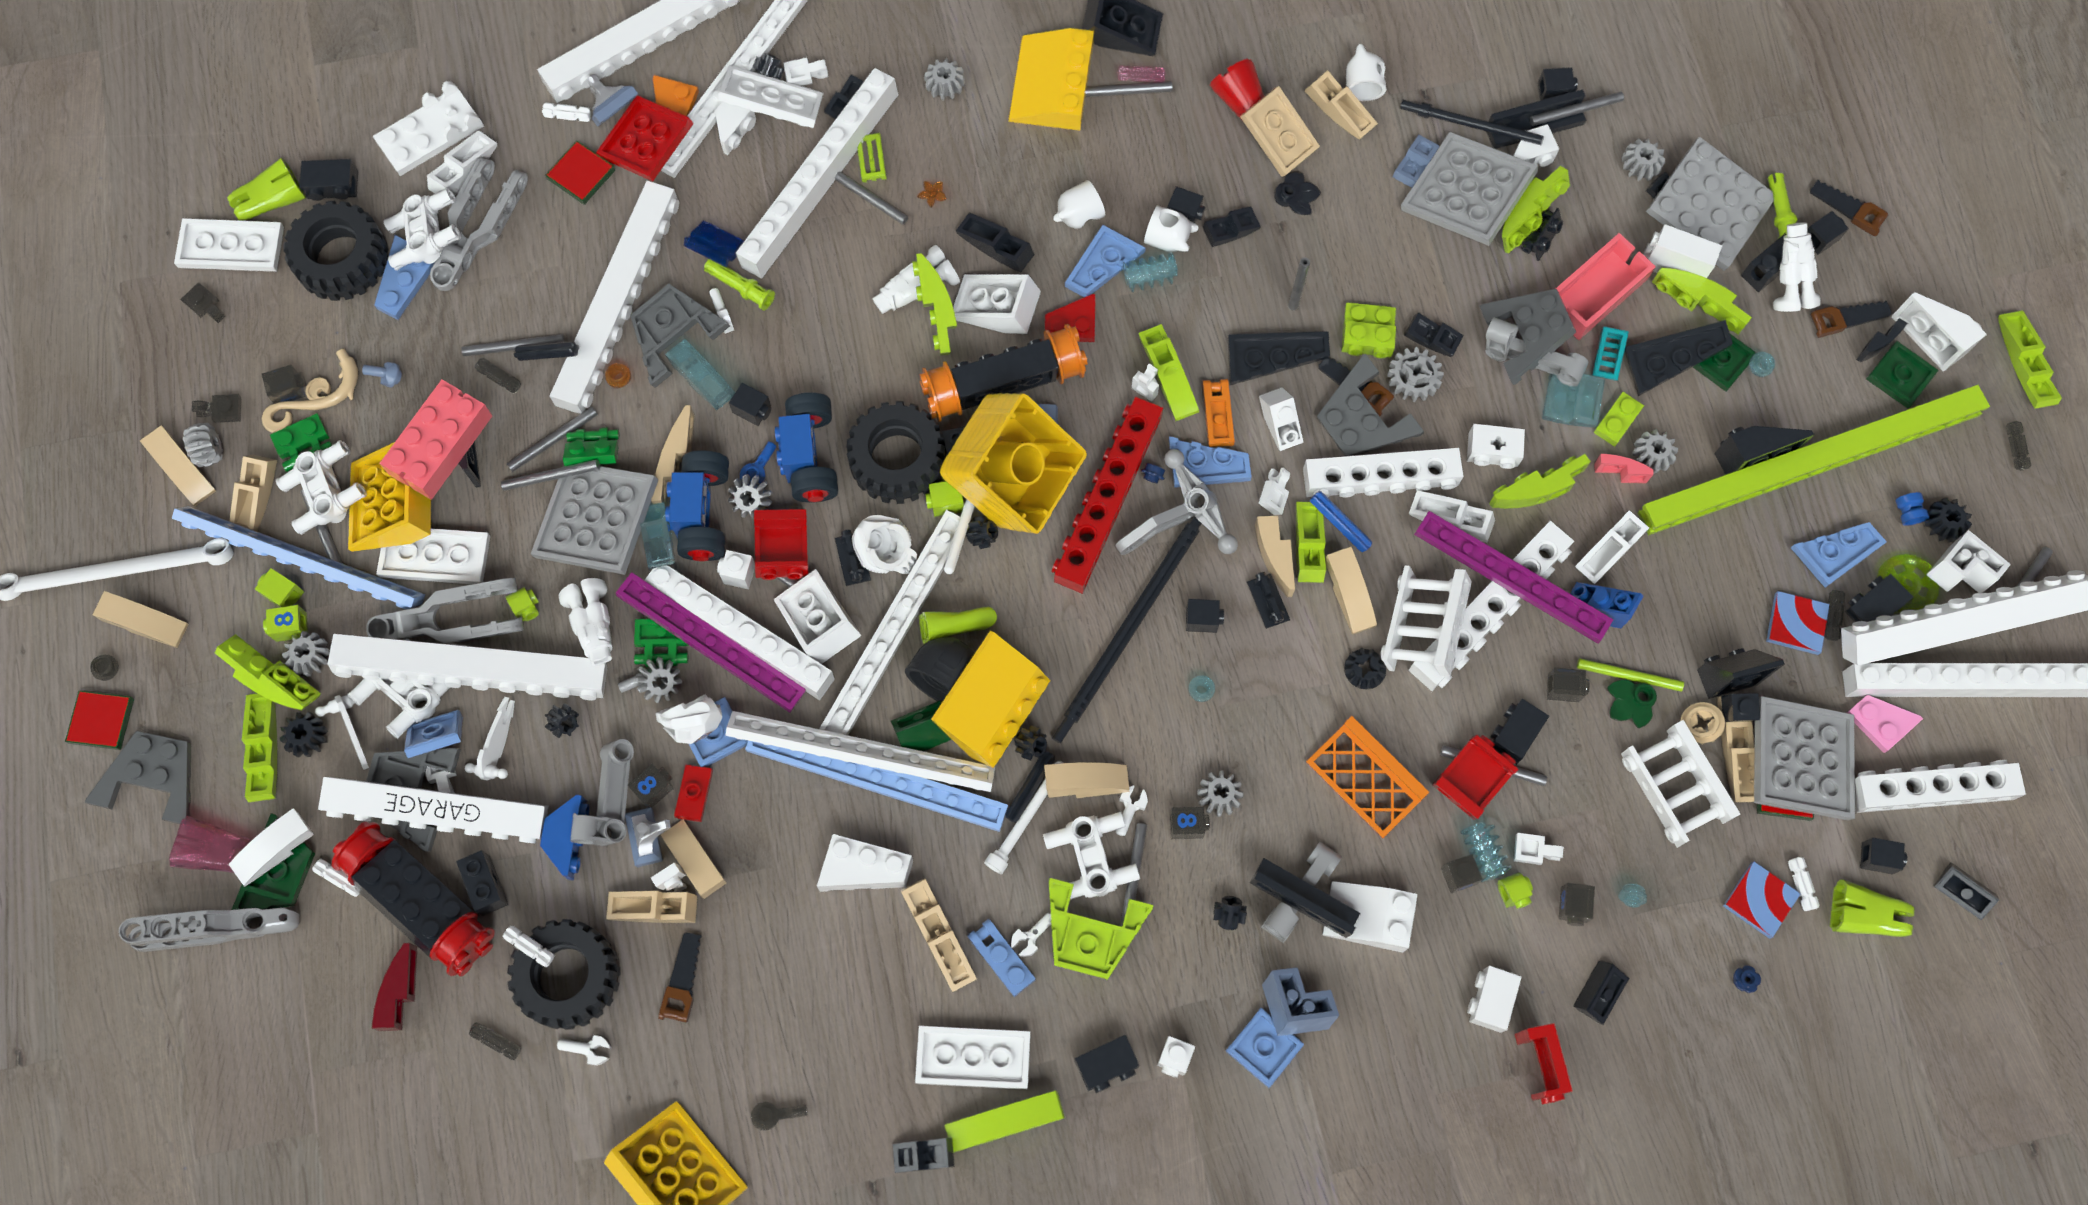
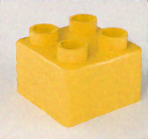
(1013, 462)

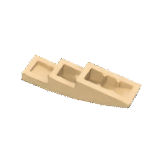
(677, 445)
(1739, 758)
(938, 935)

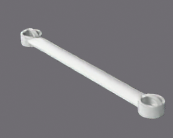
(115, 568)

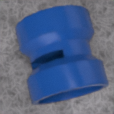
(1912, 509)

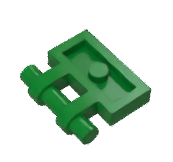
(299, 437)
(600, 446)
(651, 635)

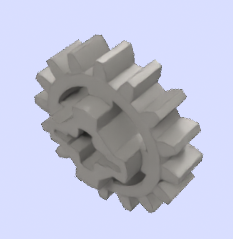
(1419, 363)

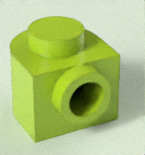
(523, 604)
(1515, 890)

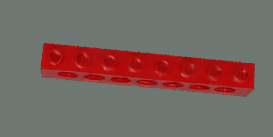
(1077, 576)

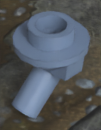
(389, 373)

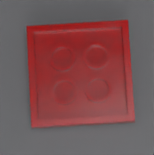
(645, 138)

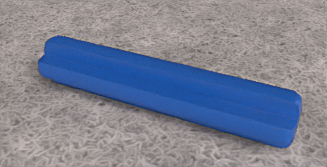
(1341, 521)

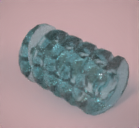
(1150, 272)
(1486, 851)

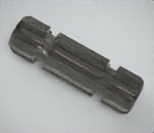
(497, 375)
(2018, 445)
(1835, 615)
(494, 1041)

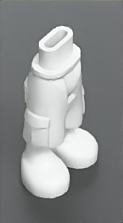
(1796, 267)
(902, 288)
(591, 623)

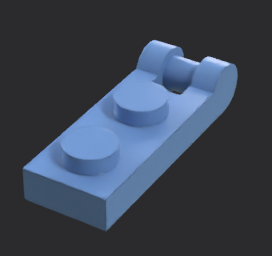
(1002, 958)

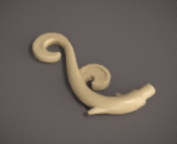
(313, 389)

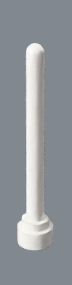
(959, 537)
(998, 860)

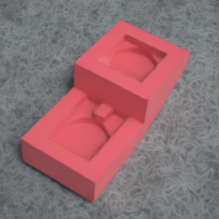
(1629, 469)

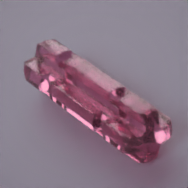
(1141, 74)

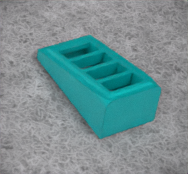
(1607, 332)

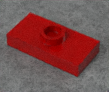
(693, 793)

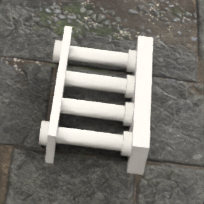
(1447, 634)
(1692, 761)

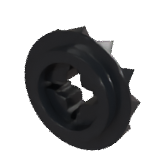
(1354, 672)

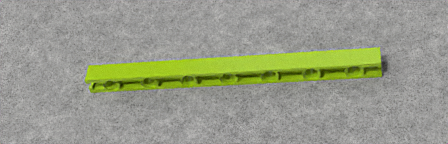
(1813, 459)

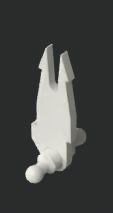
(340, 705)
(494, 745)

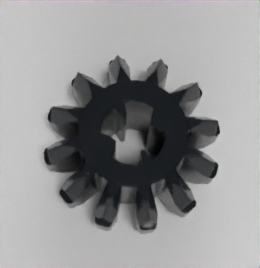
(1948, 520)
(303, 745)

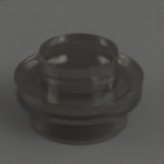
(104, 667)

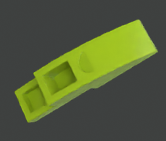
(1527, 213)
(1696, 290)
(934, 293)
(1170, 372)
(1538, 489)
(267, 679)

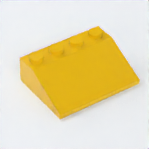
(1052, 78)
(391, 510)
(990, 700)
(673, 1164)

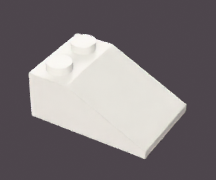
(997, 302)
(1939, 330)
(817, 617)
(1383, 918)

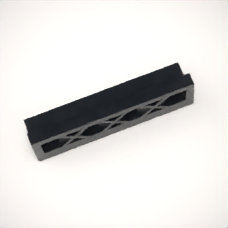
(1520, 117)
(1305, 898)

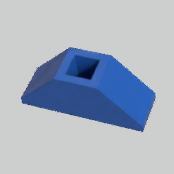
(1612, 602)
(557, 836)

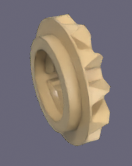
(1706, 712)

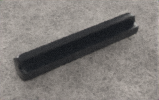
(546, 351)
(1029, 787)

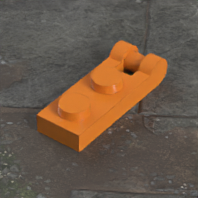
(1218, 413)

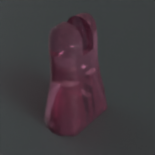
(205, 846)

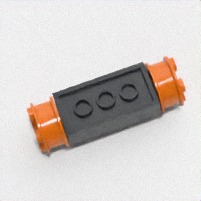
(1004, 373)

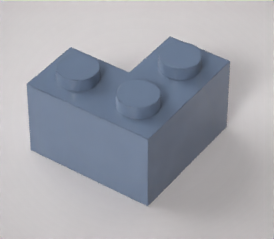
(1294, 1009)

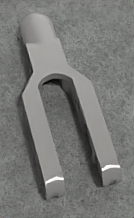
(459, 254)
(422, 620)
(211, 925)

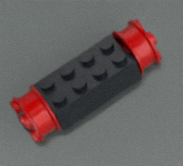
(412, 898)

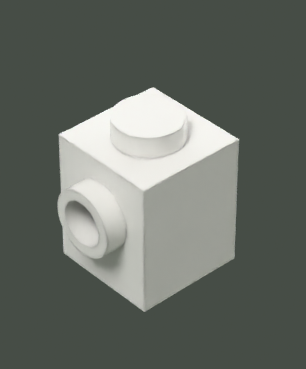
(736, 569)
(1175, 1057)

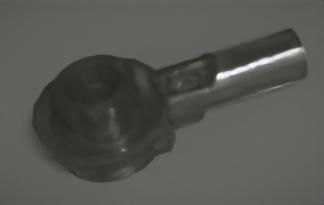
(767, 1115)

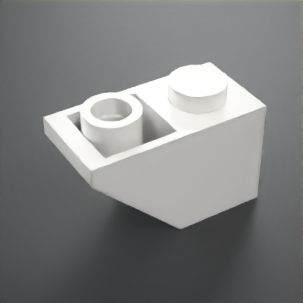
(733, 124)
(1539, 154)
(1281, 418)

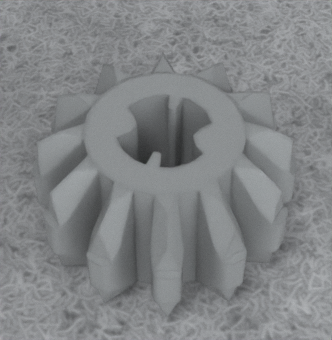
(944, 79)
(1643, 159)
(202, 444)
(1665, 451)
(741, 498)
(306, 644)
(668, 681)
(1222, 784)

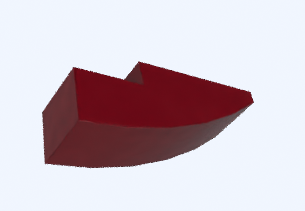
(396, 988)

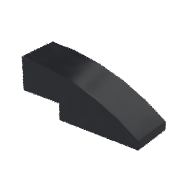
(996, 242)

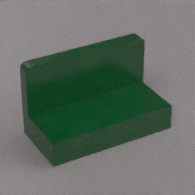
(918, 730)

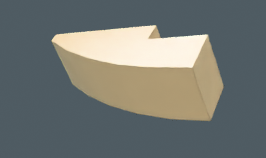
(1341, 105)
(178, 465)
(252, 491)
(1276, 553)
(1351, 590)
(140, 619)
(1086, 779)
(693, 859)
(652, 907)

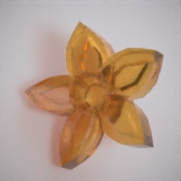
(932, 193)

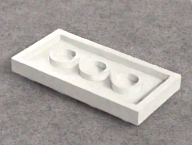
(770, 96)
(229, 245)
(440, 557)
(973, 1057)

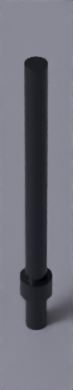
(1426, 110)

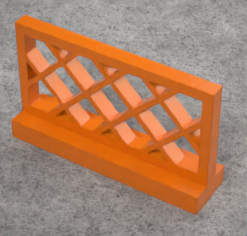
(1384, 760)

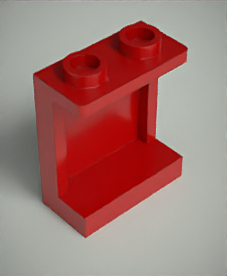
(781, 544)
(1475, 776)
(1550, 1061)

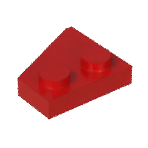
(1076, 314)

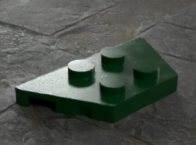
(280, 884)

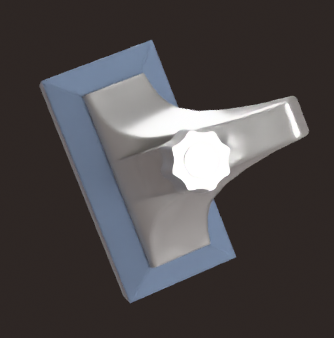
(608, 99)
(644, 837)

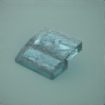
(1574, 404)

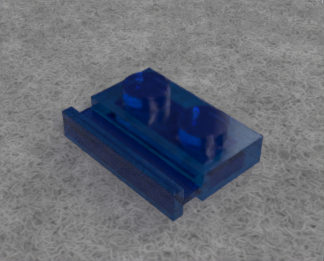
(713, 243)

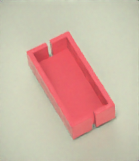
(1603, 283)
(436, 439)

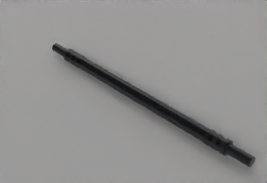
(1128, 628)

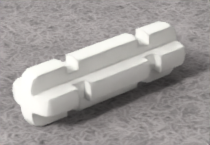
(566, 112)
(338, 878)
(1803, 883)
(528, 946)

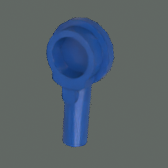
(757, 468)

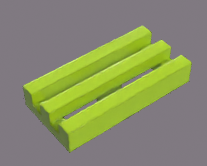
(873, 175)

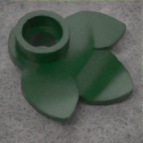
(1629, 705)

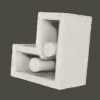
(1968, 561)

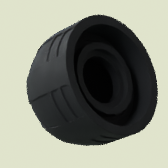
(939, 666)

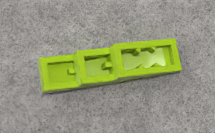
(2027, 359)
(260, 743)
(1005, 1121)

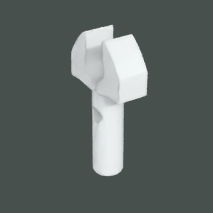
(720, 308)
(1131, 808)
(1032, 935)
(586, 1048)

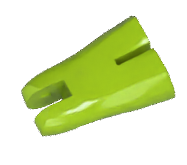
(266, 192)
(948, 624)
(1868, 912)

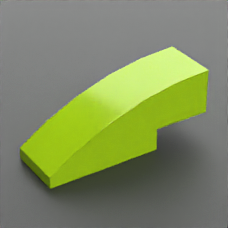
(1310, 543)

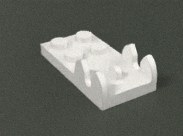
(428, 129)

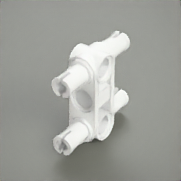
(422, 229)
(321, 487)
(406, 696)
(1091, 854)

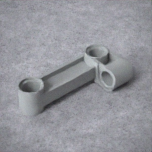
(1503, 344)
(611, 799)
(1283, 918)

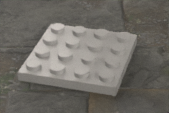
(1469, 188)
(1712, 200)
(595, 519)
(1804, 759)

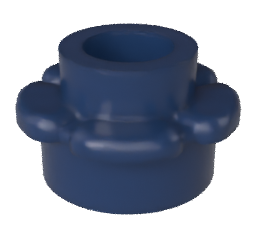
(1153, 473)
(1742, 984)

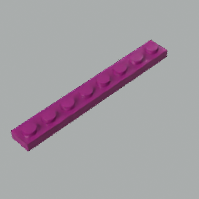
(1514, 577)
(710, 642)

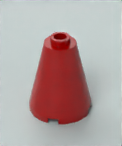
(1239, 86)

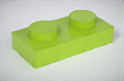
(1618, 419)

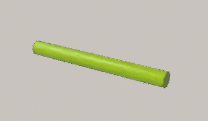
(1630, 675)

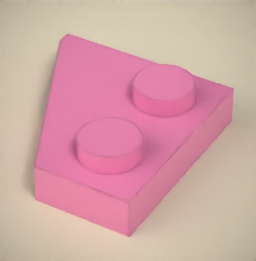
(1883, 721)

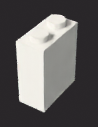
(1682, 251)

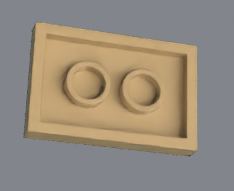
(1280, 131)

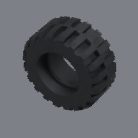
(323, 225)
(888, 422)
(592, 998)

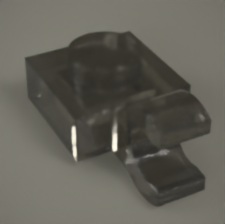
(202, 302)
(222, 409)

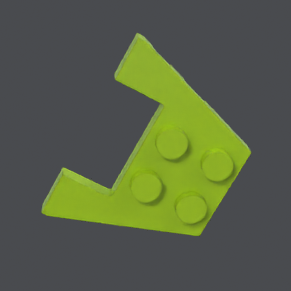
(1088, 943)

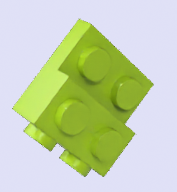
(1369, 330)

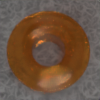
(614, 370)

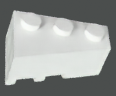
(862, 865)

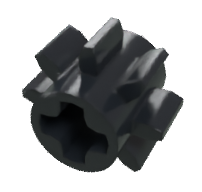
(769, 66)
(982, 532)
(561, 720)
(1030, 743)
(1230, 913)

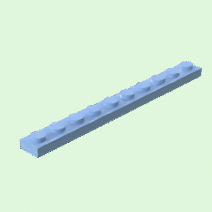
(290, 554)
(899, 786)

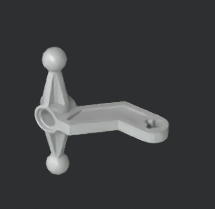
(1191, 489)

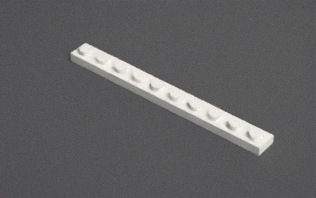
(757, 43)
(892, 628)
(860, 751)

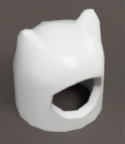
(1366, 75)
(1079, 205)
(1169, 230)

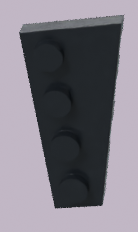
(1270, 353)
(1671, 355)

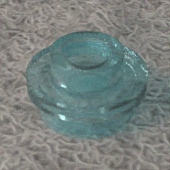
(1767, 362)
(1201, 681)
(1633, 895)

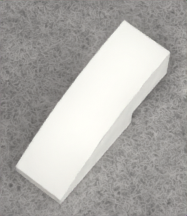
(460, 162)
(1457, 512)
(1612, 547)
(270, 847)

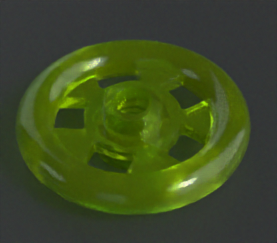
(1909, 563)

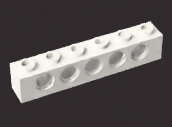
(1444, 460)
(2005, 779)

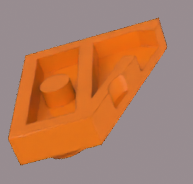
(675, 95)

